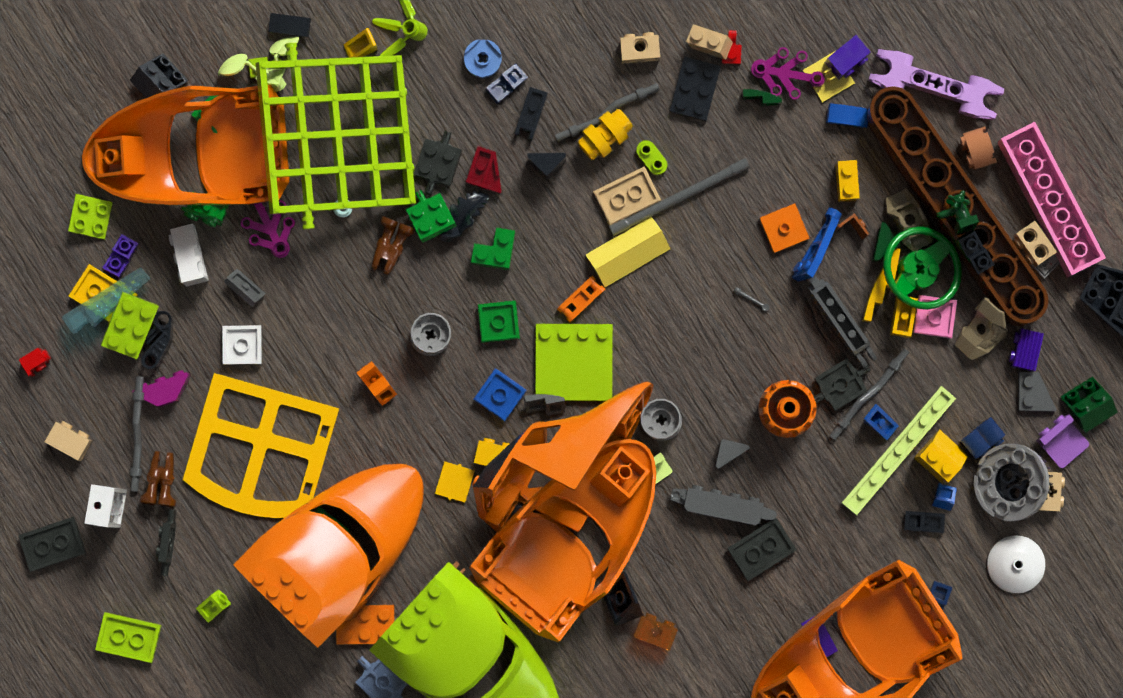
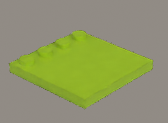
(574, 361)

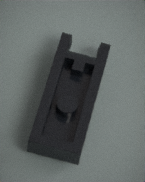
(531, 112)

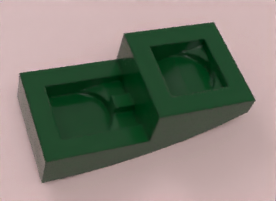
(767, 99)

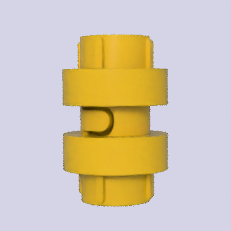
(612, 129)

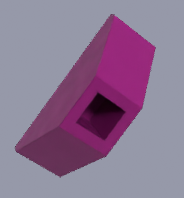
(165, 390)

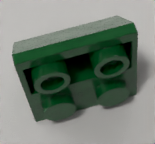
(1089, 404)

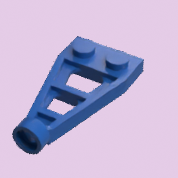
(808, 266)

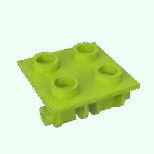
(90, 216)

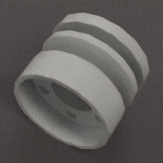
(427, 323)
(651, 414)

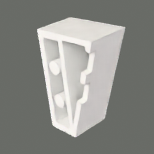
(188, 255)

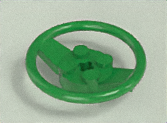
(927, 264)

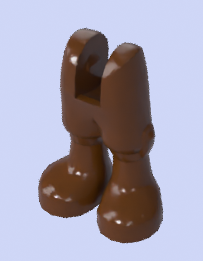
(390, 251)
(163, 475)

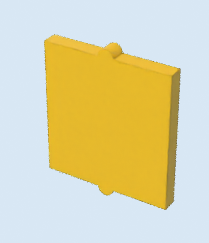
(454, 482)

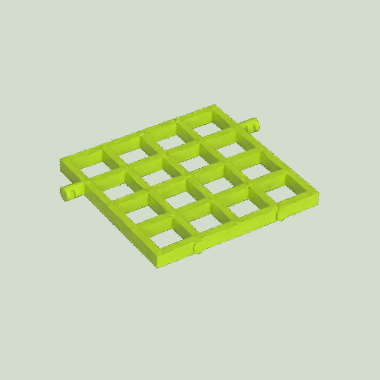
(336, 133)

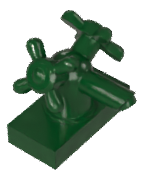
(959, 209)

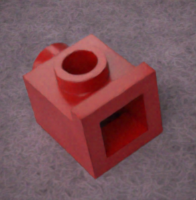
(35, 361)

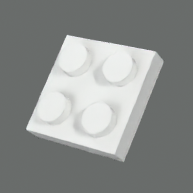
(242, 344)

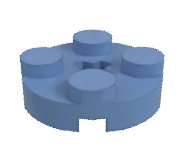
(482, 69)

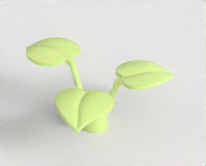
(274, 76)

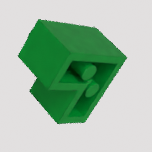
(499, 254)

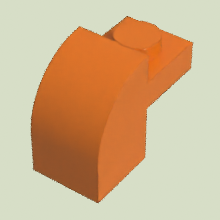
(376, 383)

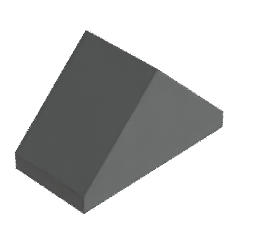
(728, 451)

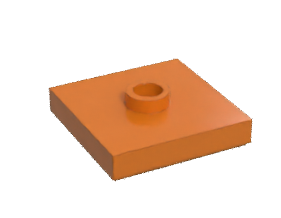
(784, 228)

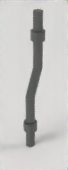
(639, 94)
(844, 421)
(135, 470)

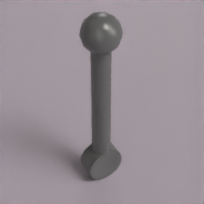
(765, 307)

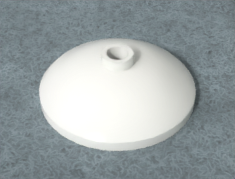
(1002, 564)

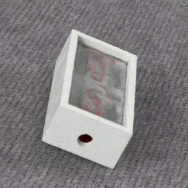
(105, 506)

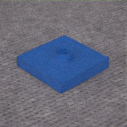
(500, 394)

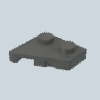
(1033, 393)

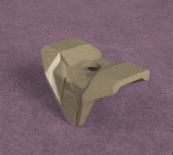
(905, 204)
(975, 344)

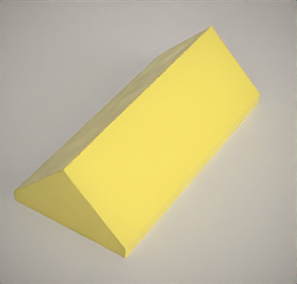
(628, 251)

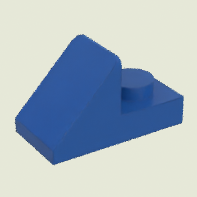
(880, 422)

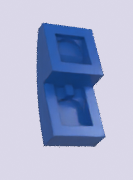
(847, 115)

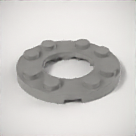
(985, 482)

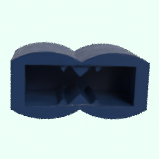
(982, 438)

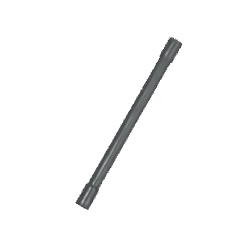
(625, 224)

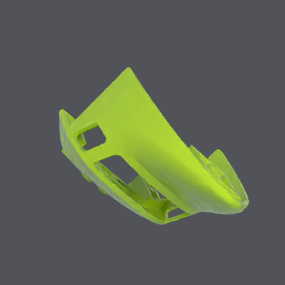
(454, 638)

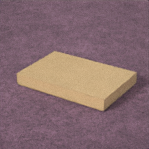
(627, 196)

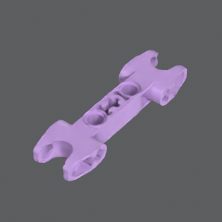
(969, 95)

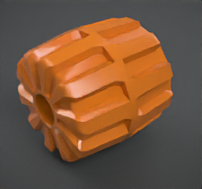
(773, 413)

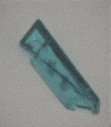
(105, 302)

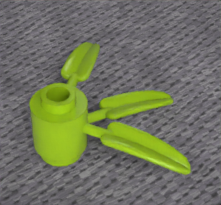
(411, 28)

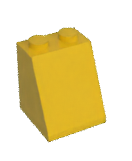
(941, 457)

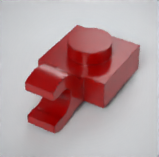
(734, 54)

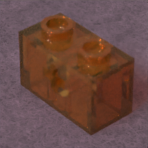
(663, 640)

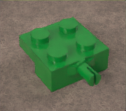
(430, 216)

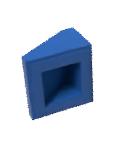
(944, 497)

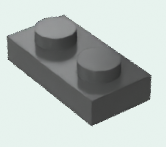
(244, 287)

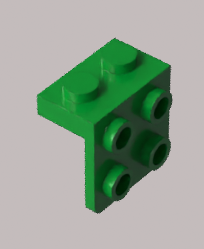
(209, 214)

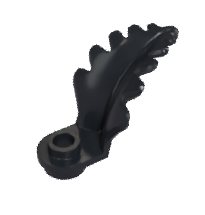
(463, 214)

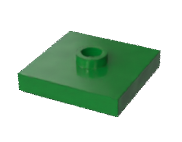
(498, 321)

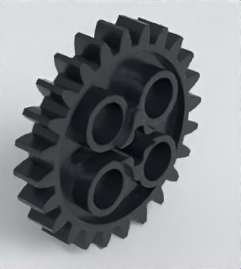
(1017, 472)

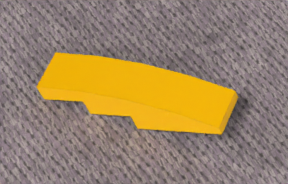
(877, 292)

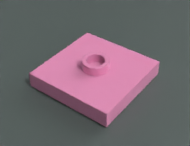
(936, 321)

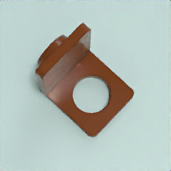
(858, 225)

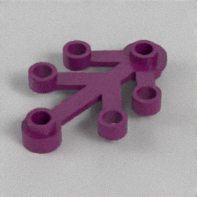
(785, 73)
(270, 228)

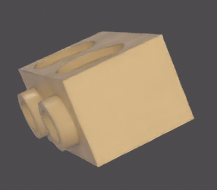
(1039, 241)

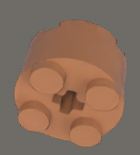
(978, 147)

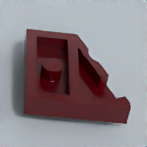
(485, 171)

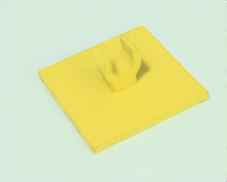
(831, 84)

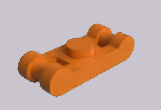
(581, 299)

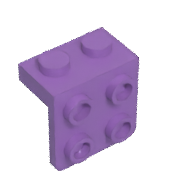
(1062, 441)

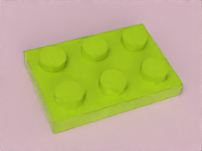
(129, 325)
(128, 637)

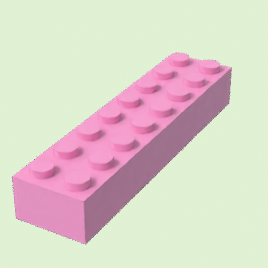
(1051, 199)

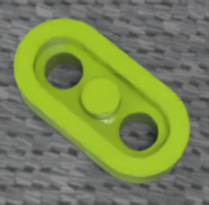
(651, 157)

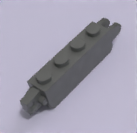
(840, 319)
(722, 506)

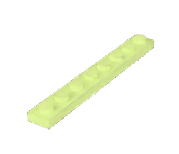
(898, 450)

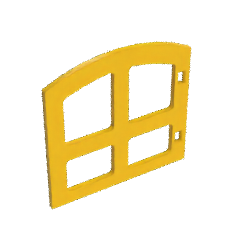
(262, 439)

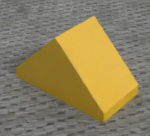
(361, 44)

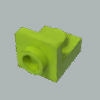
(213, 605)

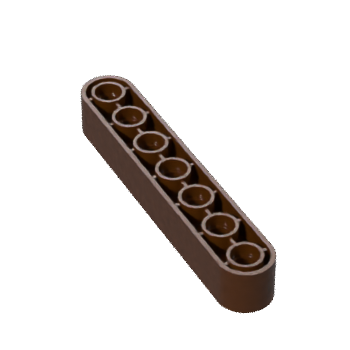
(933, 196)

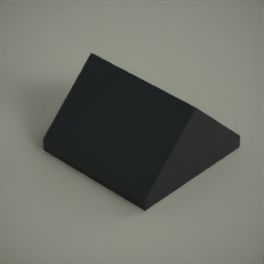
(546, 163)
(622, 601)

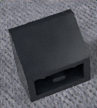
(157, 77)

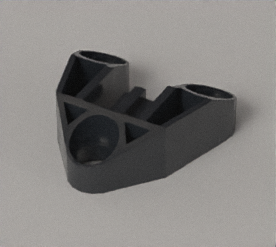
(162, 344)

